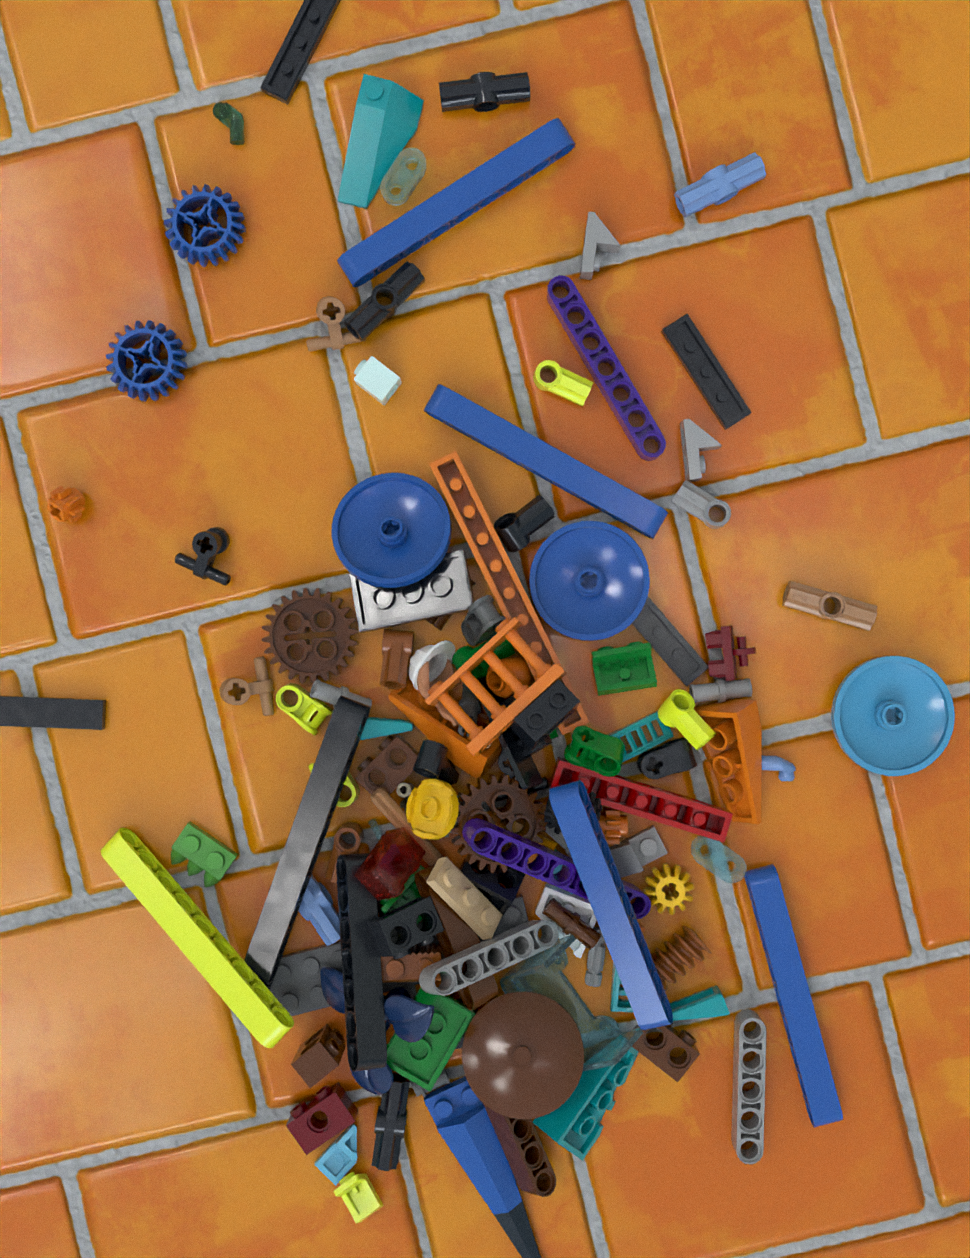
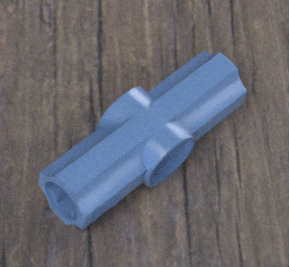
(720, 184)
(319, 909)

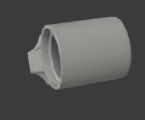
(698, 504)

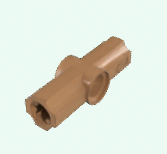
(846, 609)

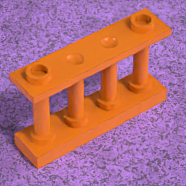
(501, 715)

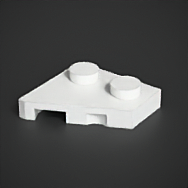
(571, 902)

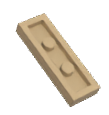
(464, 898)

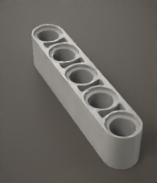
(477, 960)
(753, 1099)

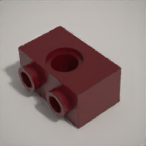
(312, 1132)

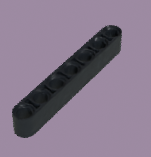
(360, 968)

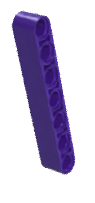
(604, 354)
(543, 865)

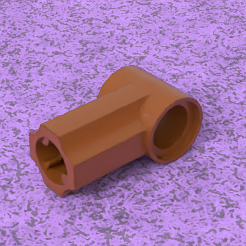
(396, 651)
(342, 847)

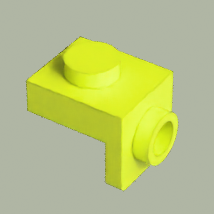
(358, 1196)

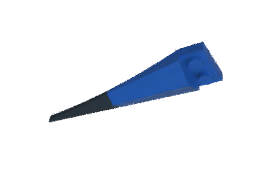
(473, 1141)

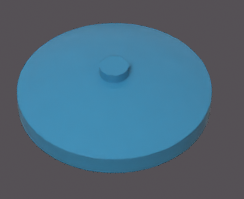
(892, 715)

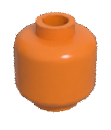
(517, 667)

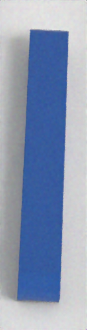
(456, 202)
(545, 461)
(611, 904)
(793, 995)

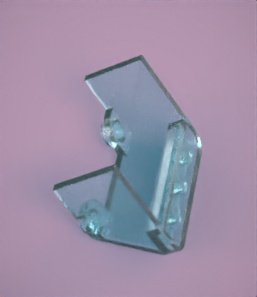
(543, 974)

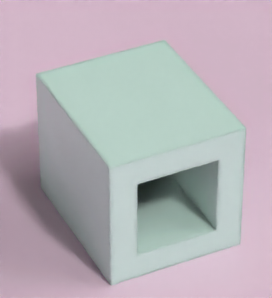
(376, 379)

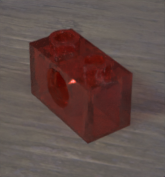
(390, 864)

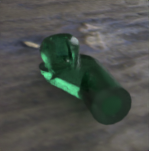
(233, 120)

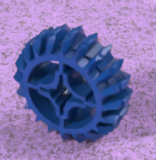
(211, 202)
(141, 371)

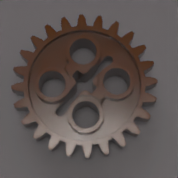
(308, 608)
(518, 805)

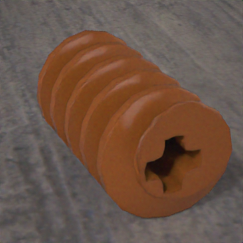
(678, 955)

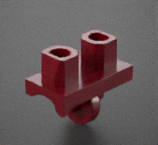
(727, 666)

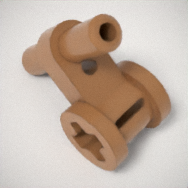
(336, 339)
(262, 686)

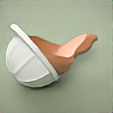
(430, 666)

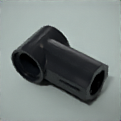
(517, 527)
(434, 763)

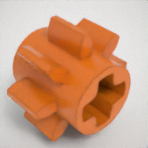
(66, 504)
(614, 826)

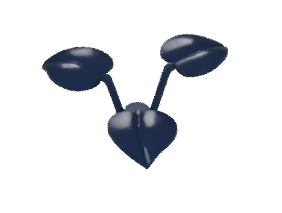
(408, 1018)

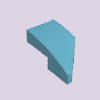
(339, 1156)

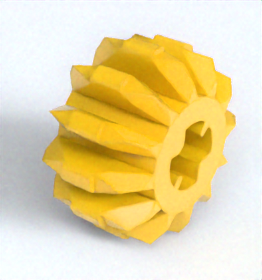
(678, 881)

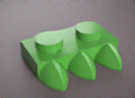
(203, 854)

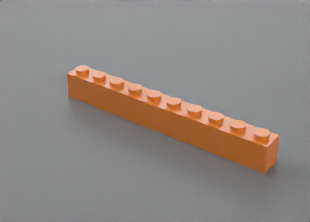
(497, 567)

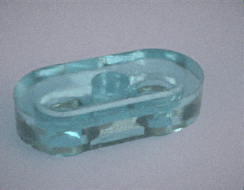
(401, 177)
(717, 858)

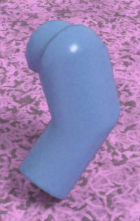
(775, 763)

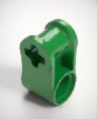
(598, 751)

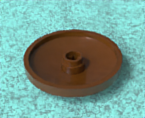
(523, 1055)

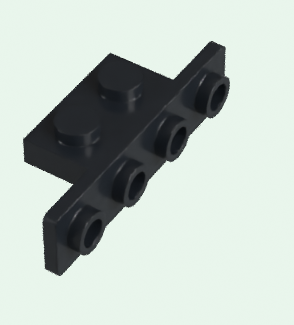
(516, 750)

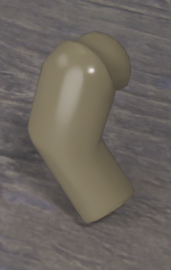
(404, 791)

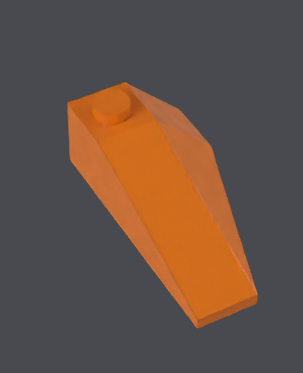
(441, 730)
(736, 755)

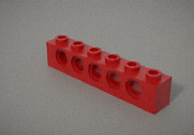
(648, 801)

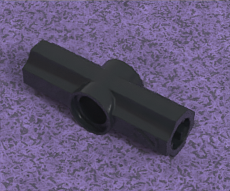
(484, 91)
(396, 288)
(391, 1124)

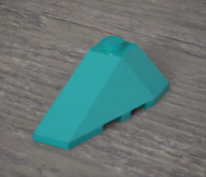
(381, 127)
(578, 1120)

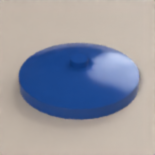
(391, 530)
(589, 580)

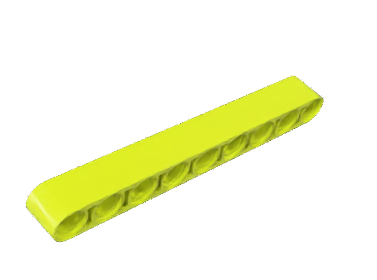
(197, 938)

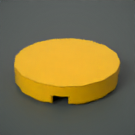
(432, 809)

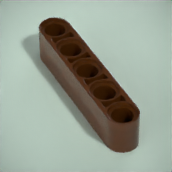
(456, 938)
(524, 1153)

